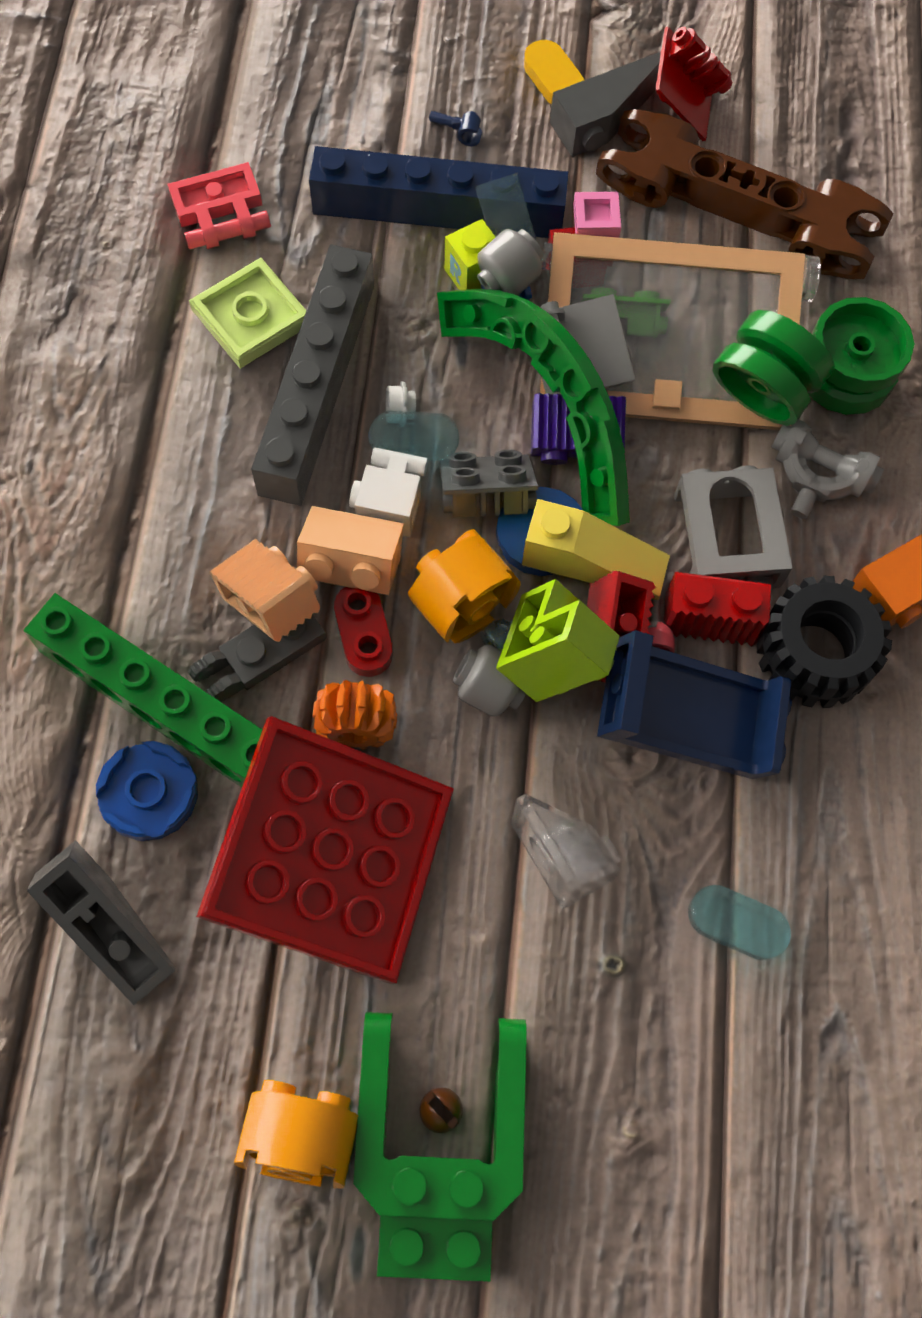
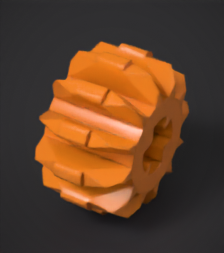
(355, 714)

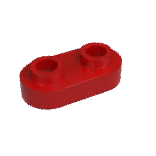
(363, 627)

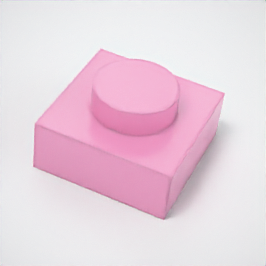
(597, 214)

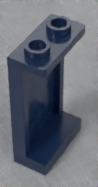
(694, 710)

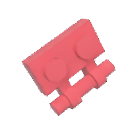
(218, 195)

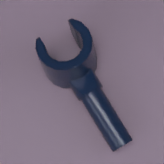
(467, 126)

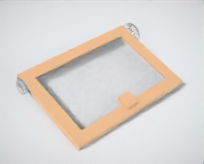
(679, 313)

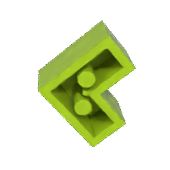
(555, 643)

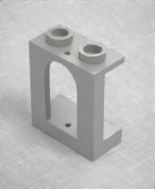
(703, 484)

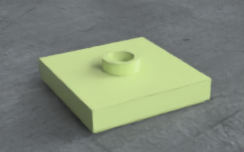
(249, 312)

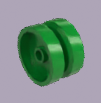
(869, 352)
(773, 367)

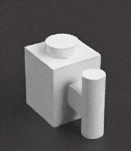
(391, 491)

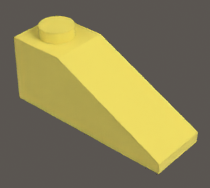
(588, 548)

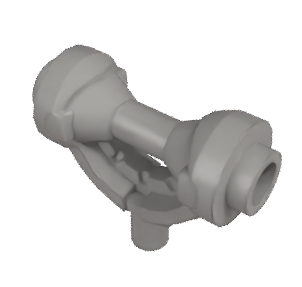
(853, 472)

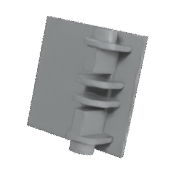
(600, 334)

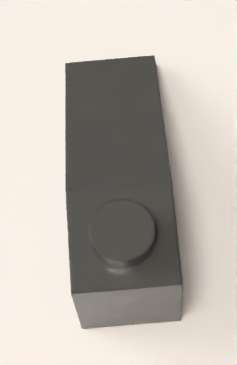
(591, 110)
(100, 922)

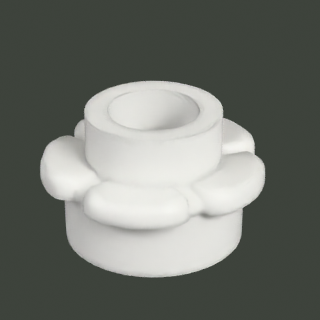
(400, 399)

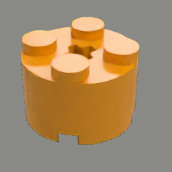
(462, 587)
(298, 1135)

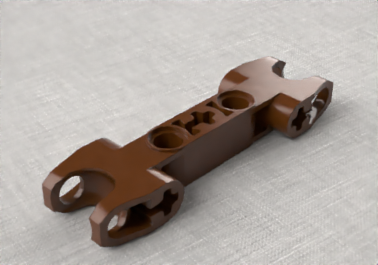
(809, 219)

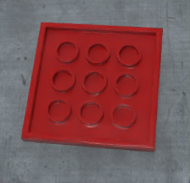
(327, 852)

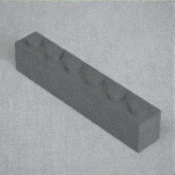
(314, 376)

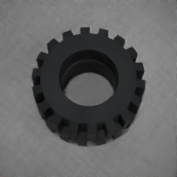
(845, 615)

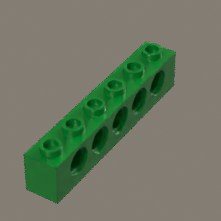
(145, 687)

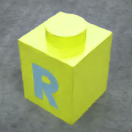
(462, 253)

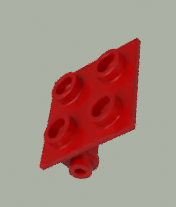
(690, 77)

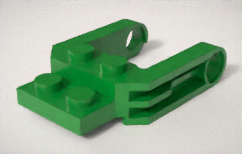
(437, 1208)

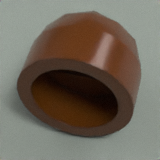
(450, 1101)

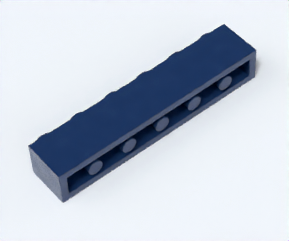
(424, 189)

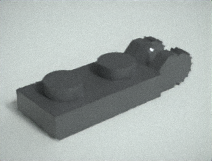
(254, 657)

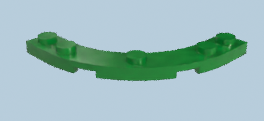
(565, 369)

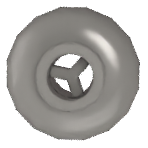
(510, 262)
(484, 685)

